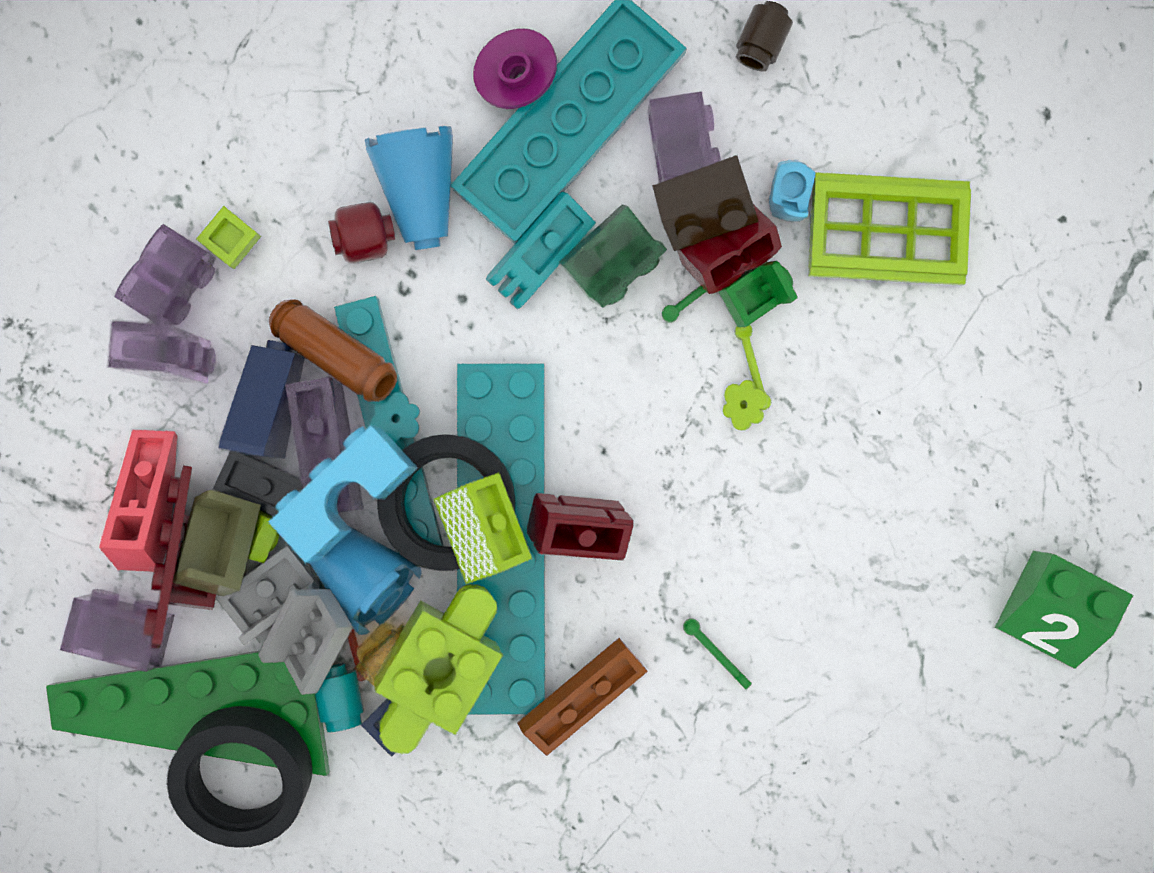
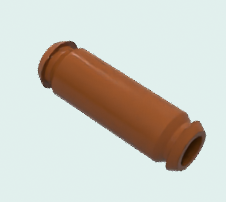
(333, 350)

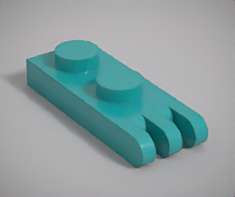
(540, 249)

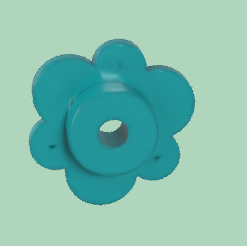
(396, 404)

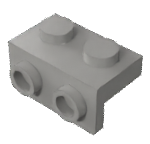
(265, 592)
(307, 636)

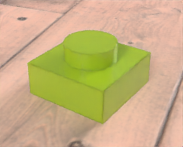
(228, 237)
(264, 538)

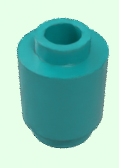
(340, 699)

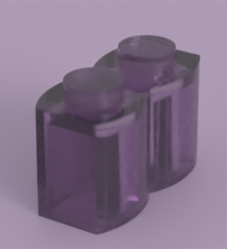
(166, 277)

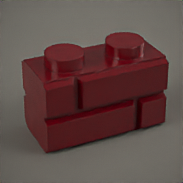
(579, 527)

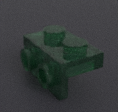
(612, 257)

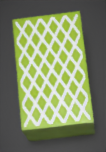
(482, 528)

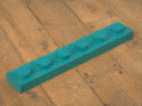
(366, 324)

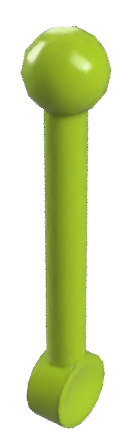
(744, 334)

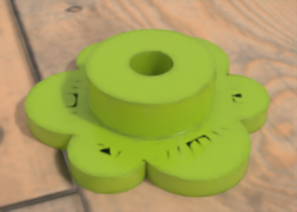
(736, 409)

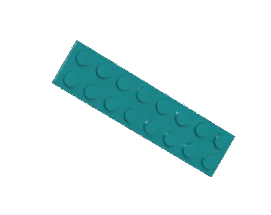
(506, 413)

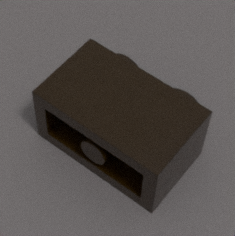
(705, 203)

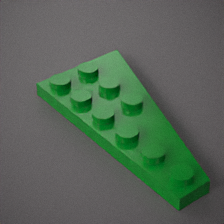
(167, 701)

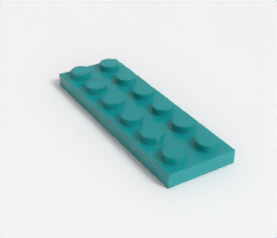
(564, 129)

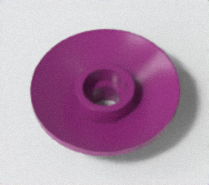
(508, 56)

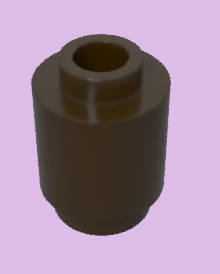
(763, 35)

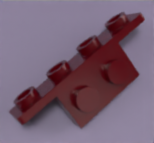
(172, 538)

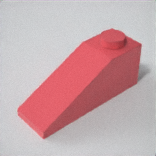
(140, 502)

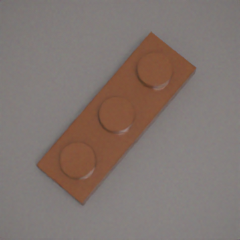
(582, 697)

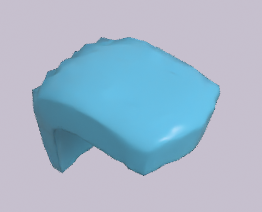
(791, 191)

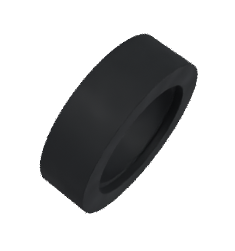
(392, 508)
(225, 823)

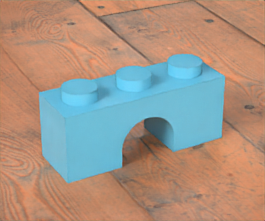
(311, 517)

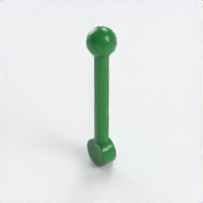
(670, 313)
(692, 627)

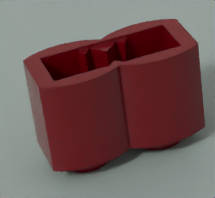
(725, 258)

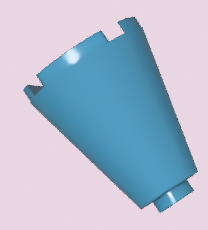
(416, 181)
(366, 579)

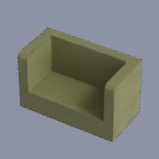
(216, 543)

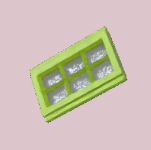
(889, 228)

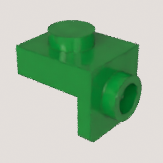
(758, 292)

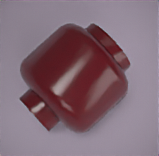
(361, 232)

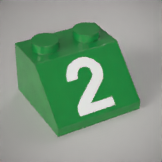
(1062, 609)

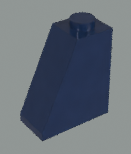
(260, 410)

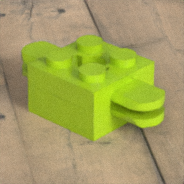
(437, 668)

